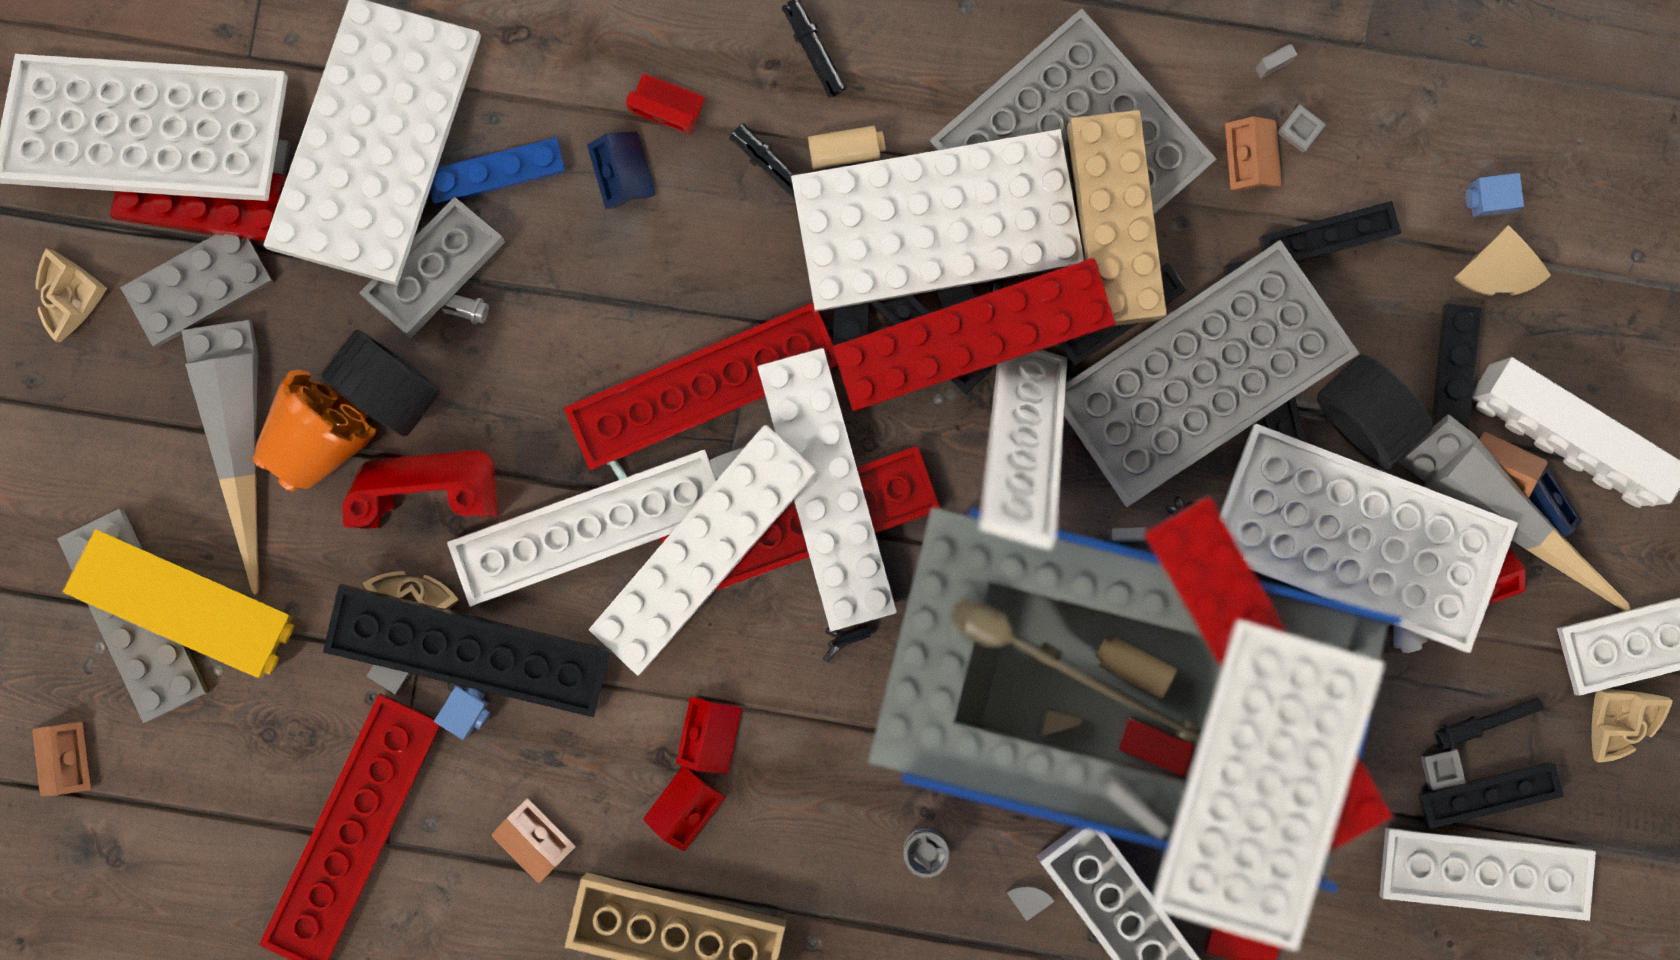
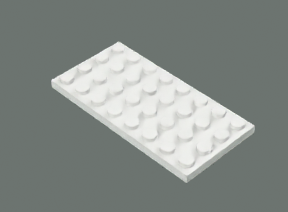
(141, 127)
(373, 141)
(937, 220)
(1365, 537)
(1266, 784)

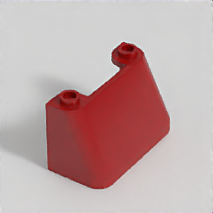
(463, 474)

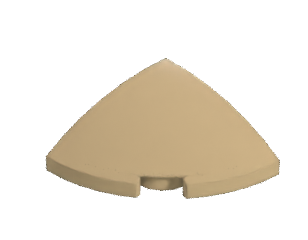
(1503, 267)
(66, 293)
(415, 589)
(1623, 720)

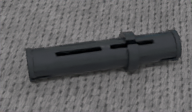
(807, 35)
(764, 157)

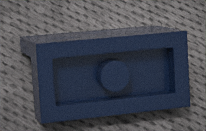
(620, 168)
(1554, 504)

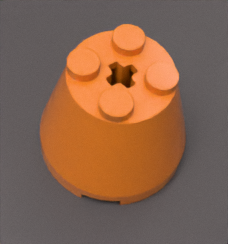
(309, 432)

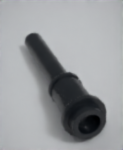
(1472, 728)

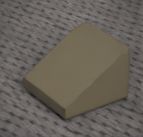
(1056, 720)

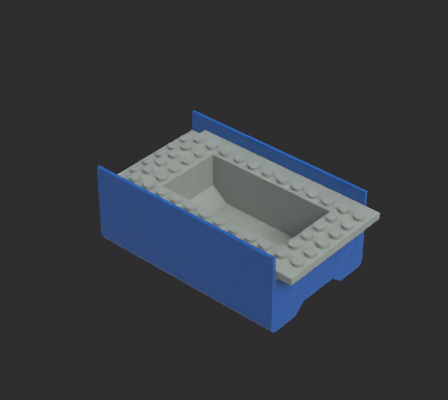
(972, 713)

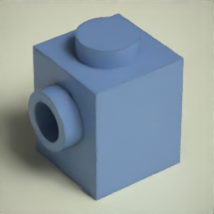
(1495, 195)
(464, 711)

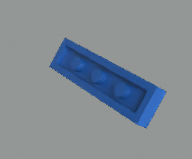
(497, 171)

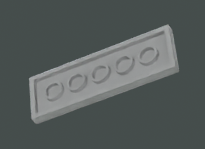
(154, 668)

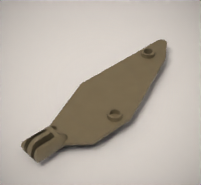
(992, 629)

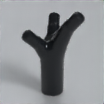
(845, 638)

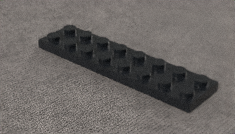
(466, 650)

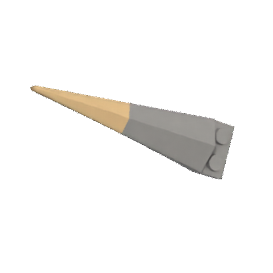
(224, 383)
(1461, 467)

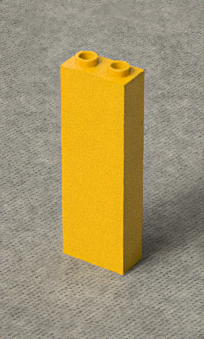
(179, 605)

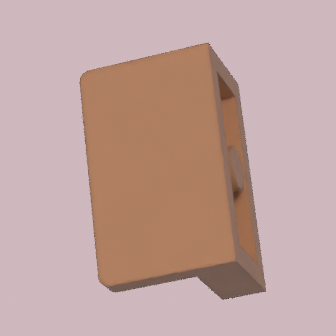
(1253, 153)
(1519, 464)
(61, 759)
(532, 840)

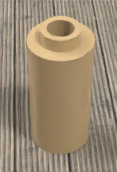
(845, 147)
(1136, 666)

